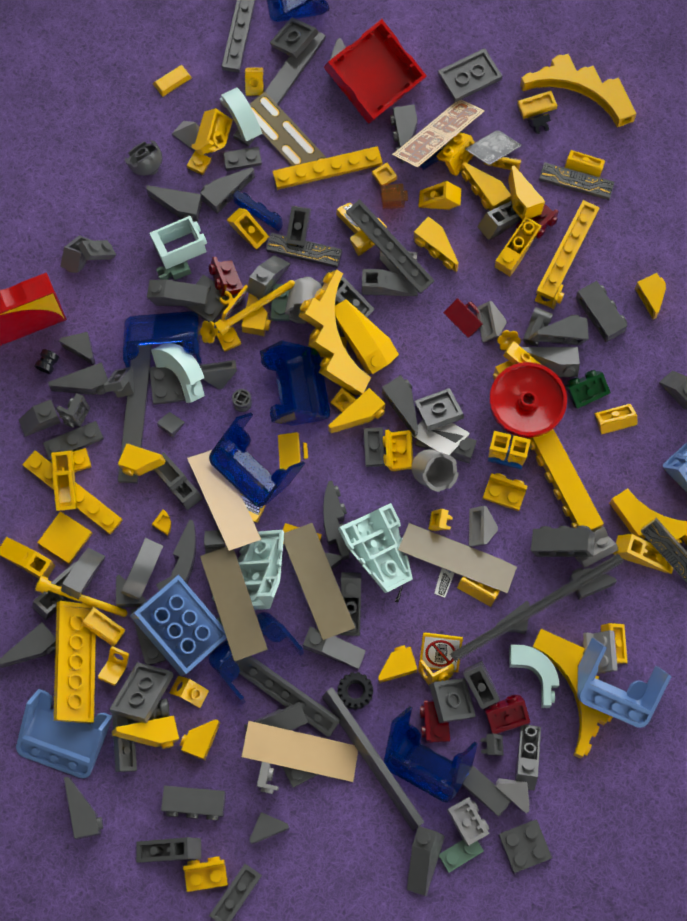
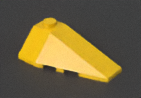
(367, 340)

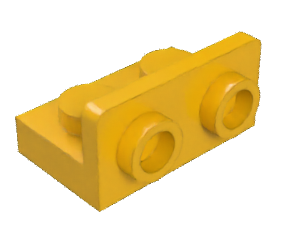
(455, 154)
(505, 491)
(205, 875)

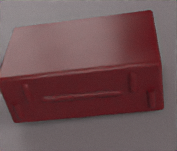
(463, 317)

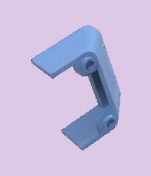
(633, 706)

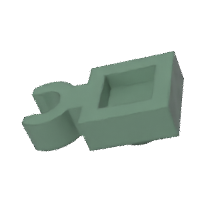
(176, 271)

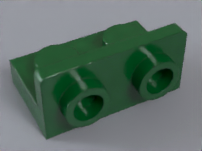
(587, 388)

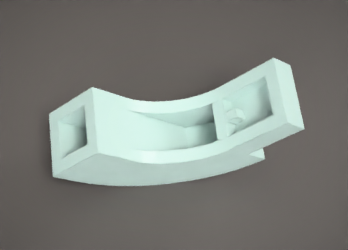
(241, 113)
(184, 366)
(534, 660)

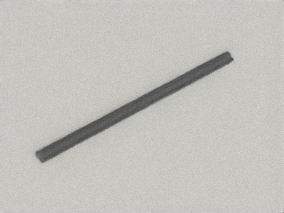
(538, 606)

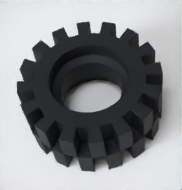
(355, 678)

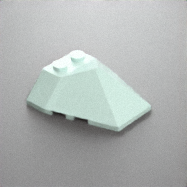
(375, 544)
(261, 567)

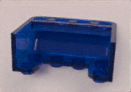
(299, 383)

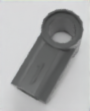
(539, 320)

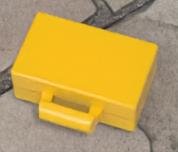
(290, 449)

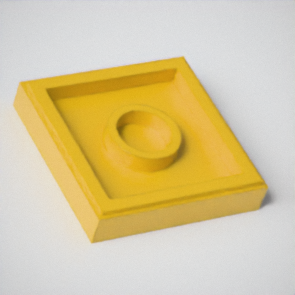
(65, 537)

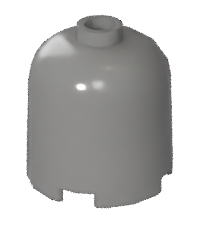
(303, 289)
(435, 470)

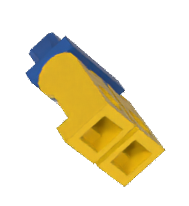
(508, 455)

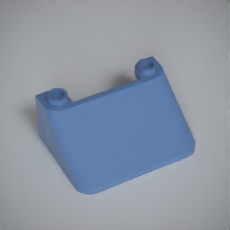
(60, 744)

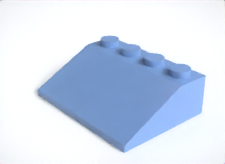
(179, 625)

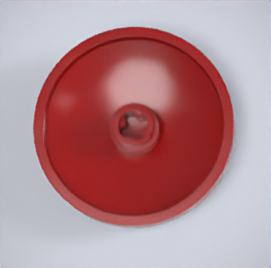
(528, 399)

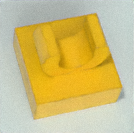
(439, 519)

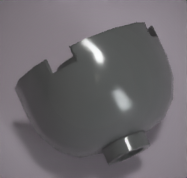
(145, 158)

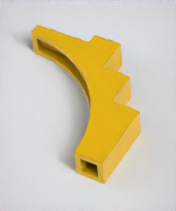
(563, 74)
(326, 339)
(637, 515)
(566, 658)

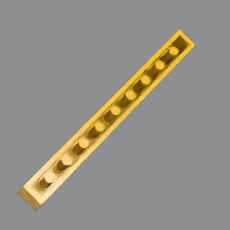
(562, 476)

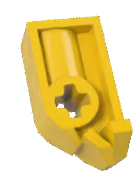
(212, 132)

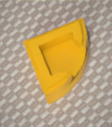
(163, 522)

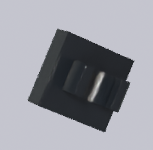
(539, 120)

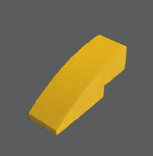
(64, 480)

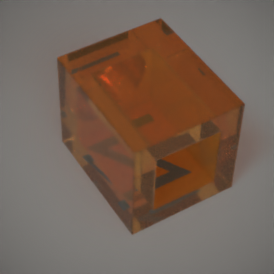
(393, 196)

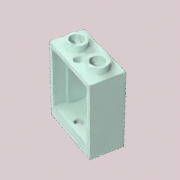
(175, 231)

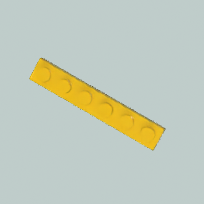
(327, 168)
(567, 250)
(84, 500)

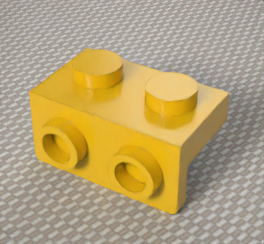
(398, 450)

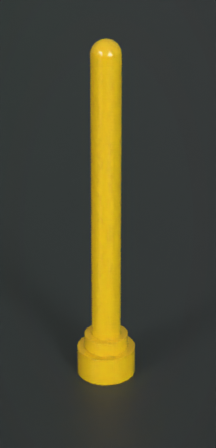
(224, 325)
(45, 585)

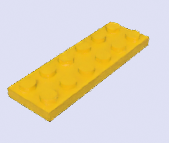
(74, 664)

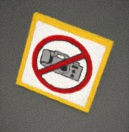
(232, 303)
(437, 650)

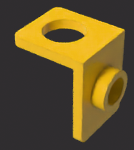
(253, 81)
(551, 304)
(114, 667)
(441, 675)
(189, 691)

